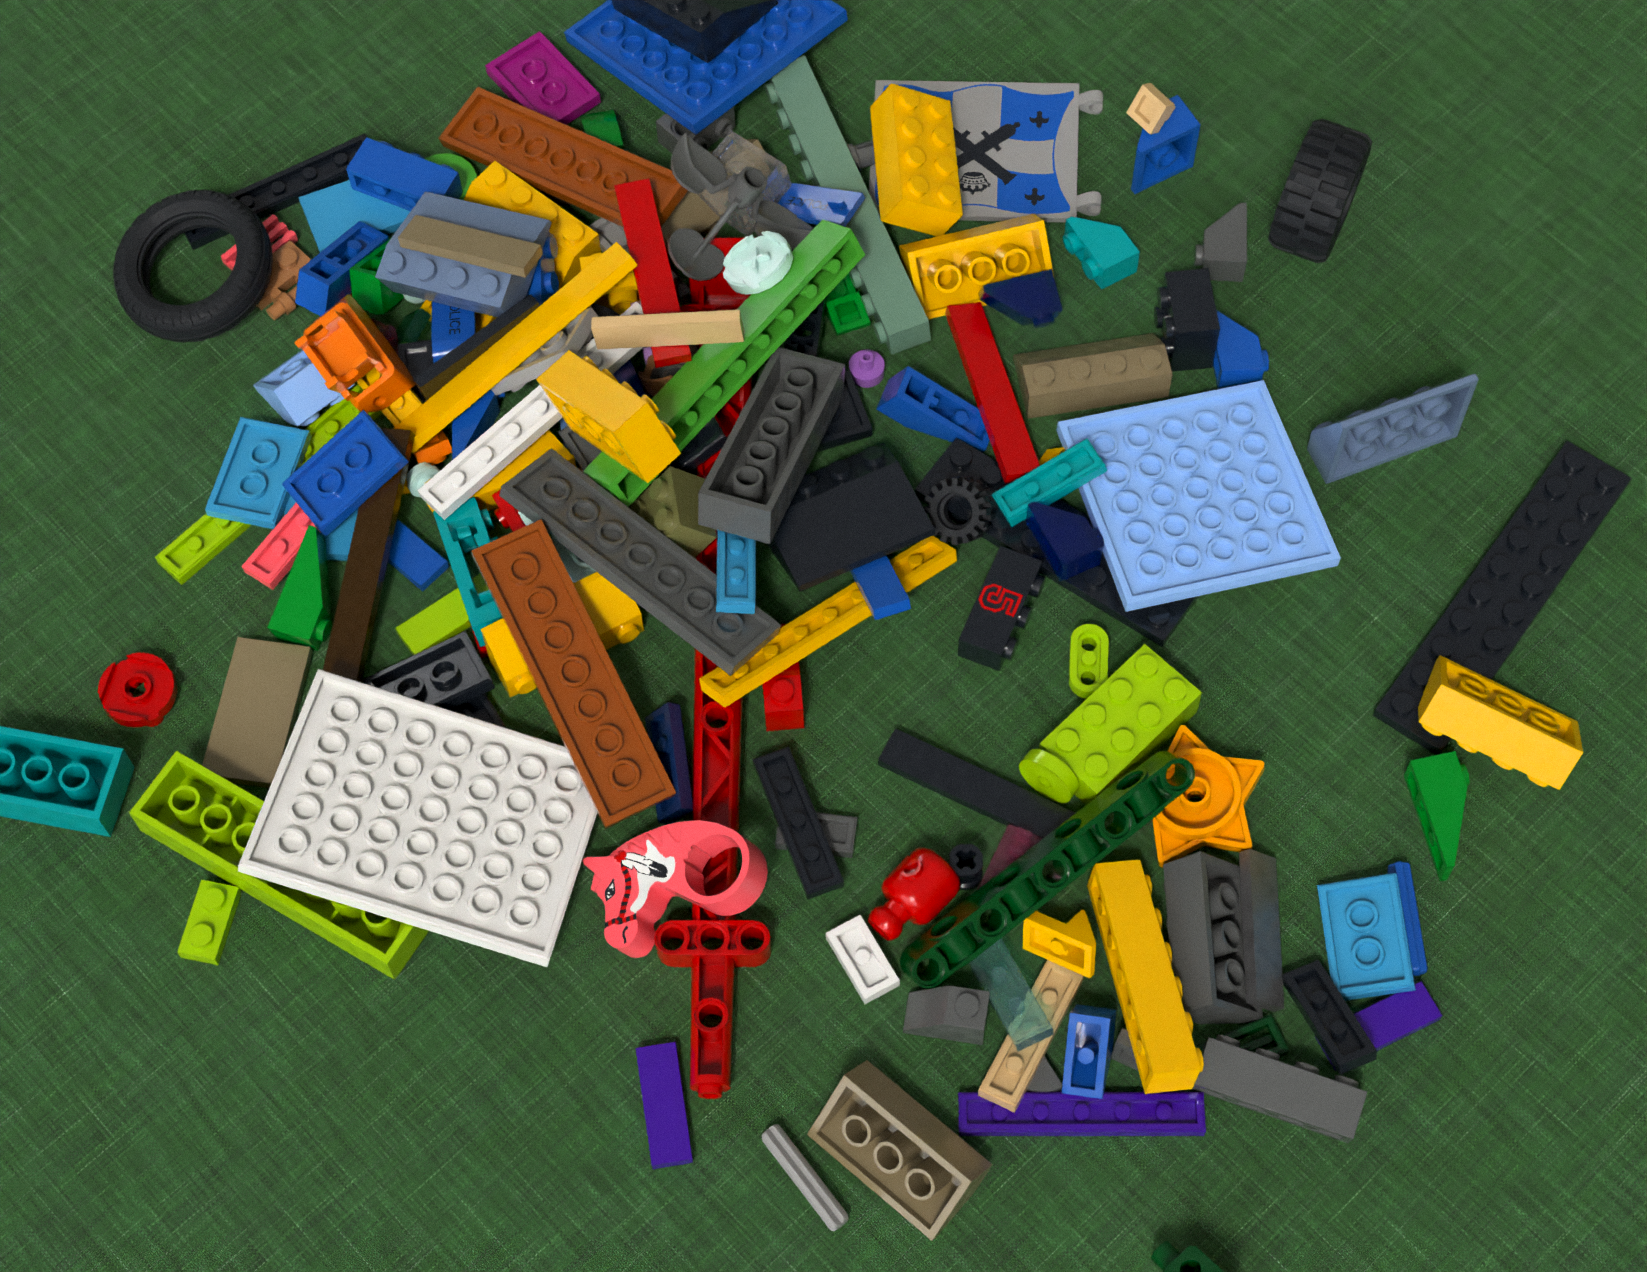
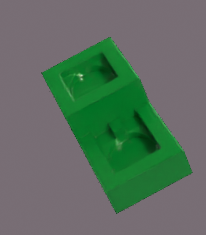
(603, 126)
(846, 308)

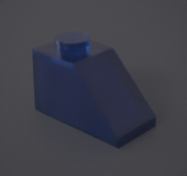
(1025, 298)
(1065, 539)

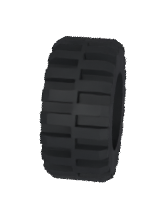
(1319, 190)

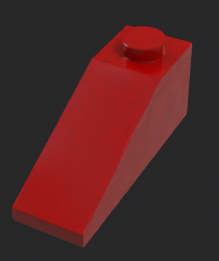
(784, 700)

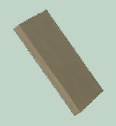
(257, 710)

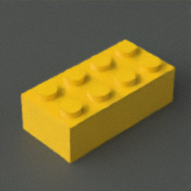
(915, 160)
(610, 415)

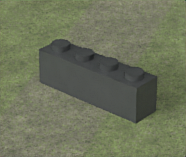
(1280, 1090)

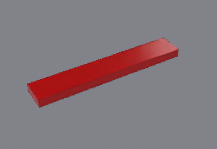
(653, 269)
(992, 390)

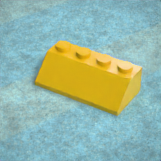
(506, 191)
(958, 264)
(610, 610)
(1500, 724)

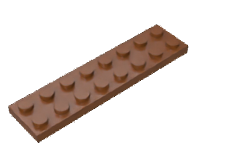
(555, 156)
(573, 673)

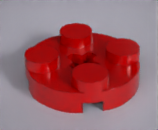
(141, 710)

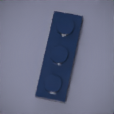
(667, 736)

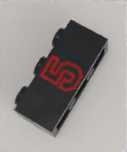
(1001, 609)

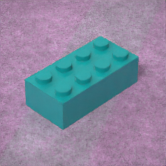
(62, 781)

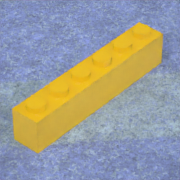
(1144, 977)

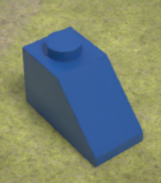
(1237, 355)
(1088, 1051)

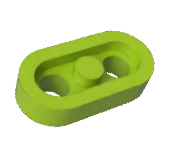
(1088, 663)

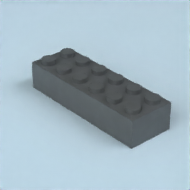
(771, 445)

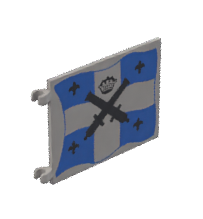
(1013, 147)

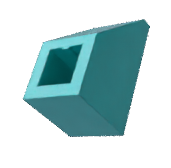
(1102, 249)

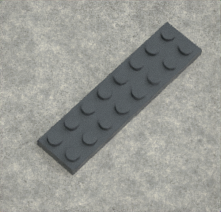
(637, 559)

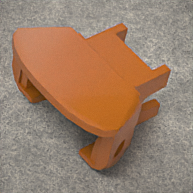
(346, 347)

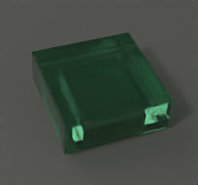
(412, 326)

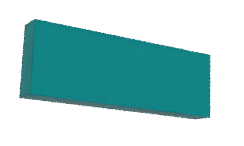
(1049, 481)

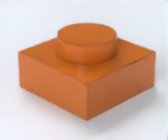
(434, 450)

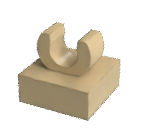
(1150, 108)

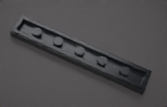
(286, 186)
(970, 785)

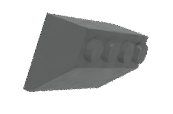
(1208, 938)

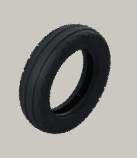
(162, 224)

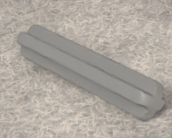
(805, 1177)

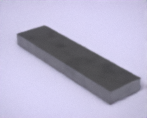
(1261, 930)

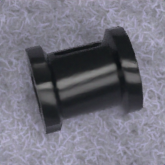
(963, 855)

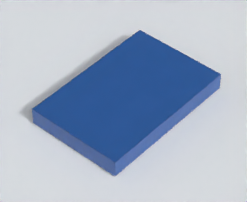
(344, 473)

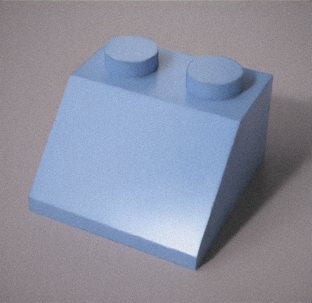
(297, 390)

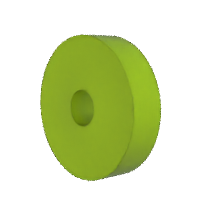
(1049, 775)

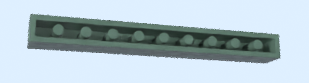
(830, 165)

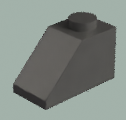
(1225, 246)
(948, 1014)

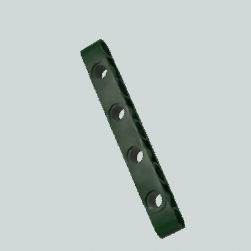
(1022, 887)

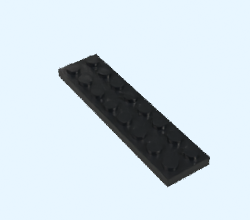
(1092, 585)

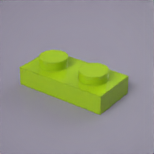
(209, 922)

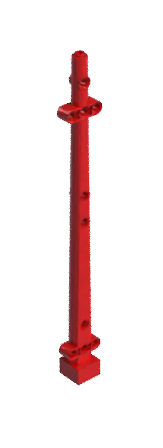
(714, 800)

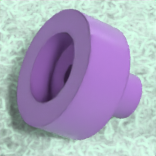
(867, 368)

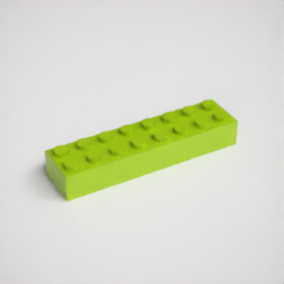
(211, 826)

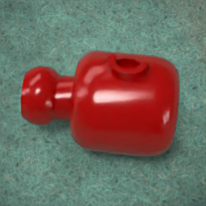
(914, 892)

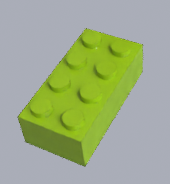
(1123, 722)

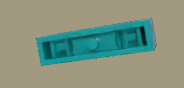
(464, 526)

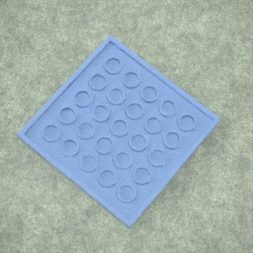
(1200, 496)

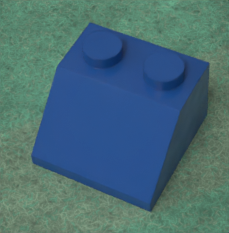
(1168, 151)

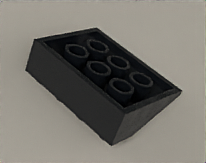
(696, 25)
(848, 518)

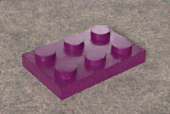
(543, 80)

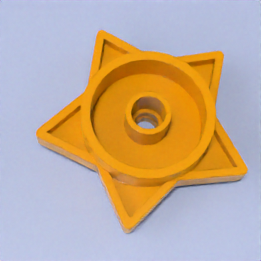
(1220, 815)

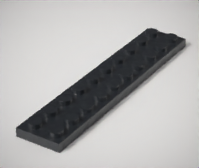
(1510, 582)

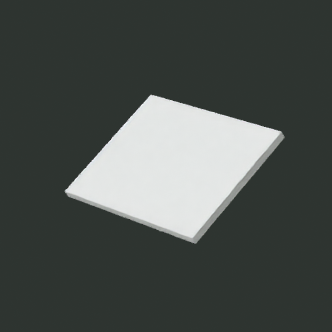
(425, 818)

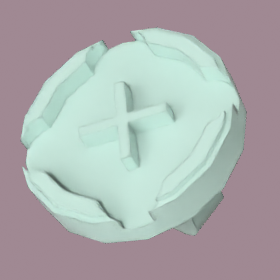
(757, 263)

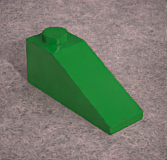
(368, 290)
(305, 603)
(1439, 796)

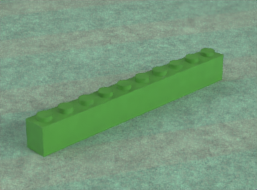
(723, 368)

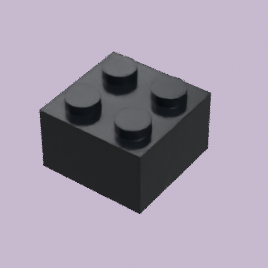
(1188, 319)

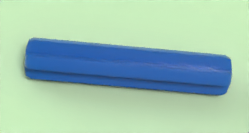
(1411, 916)

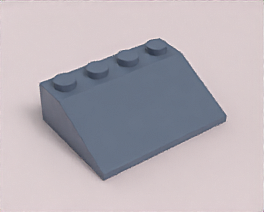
(454, 281)
(1391, 429)

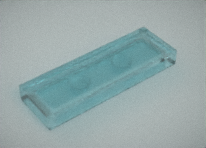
(1011, 996)

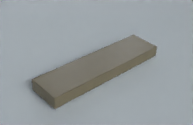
(470, 246)

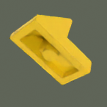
(1064, 944)

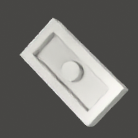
(862, 959)

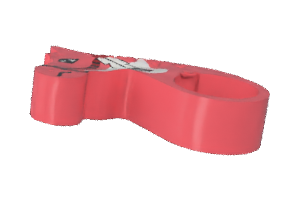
(669, 863)

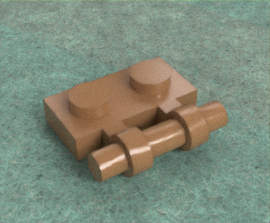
(284, 275)

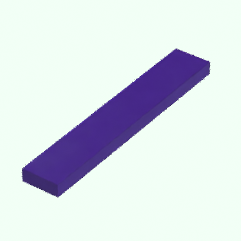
(1085, 1116)

